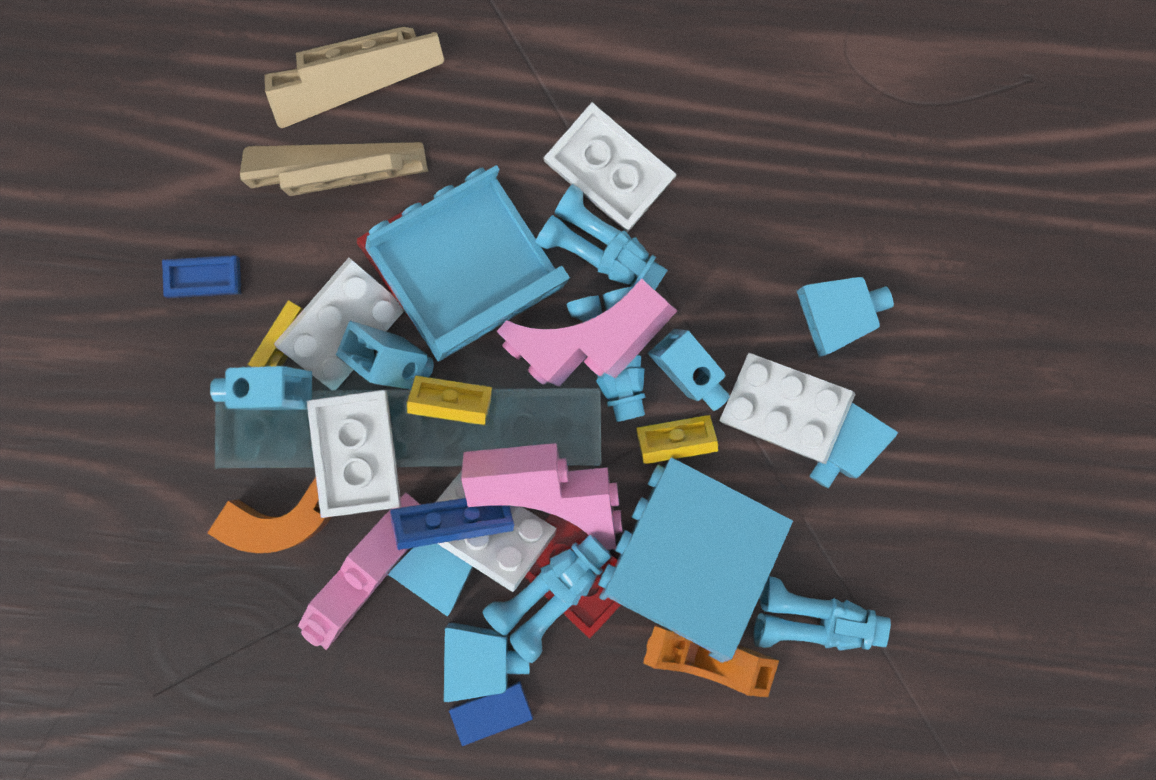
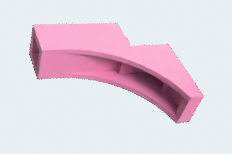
(607, 340)
(541, 481)
(353, 583)

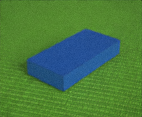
(201, 276)
(490, 714)

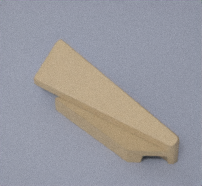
(348, 71)
(324, 167)

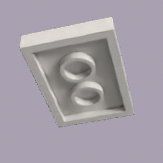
(609, 167)
(319, 328)
(787, 408)
(353, 454)
(503, 555)

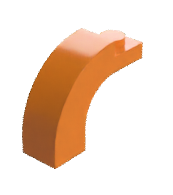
(254, 532)
(746, 672)

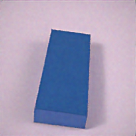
(447, 522)

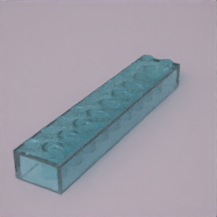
(513, 420)

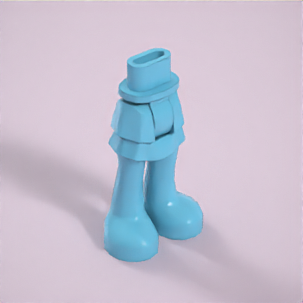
(623, 258)
(625, 390)
(568, 578)
(841, 623)

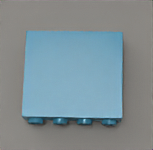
(463, 262)
(696, 558)

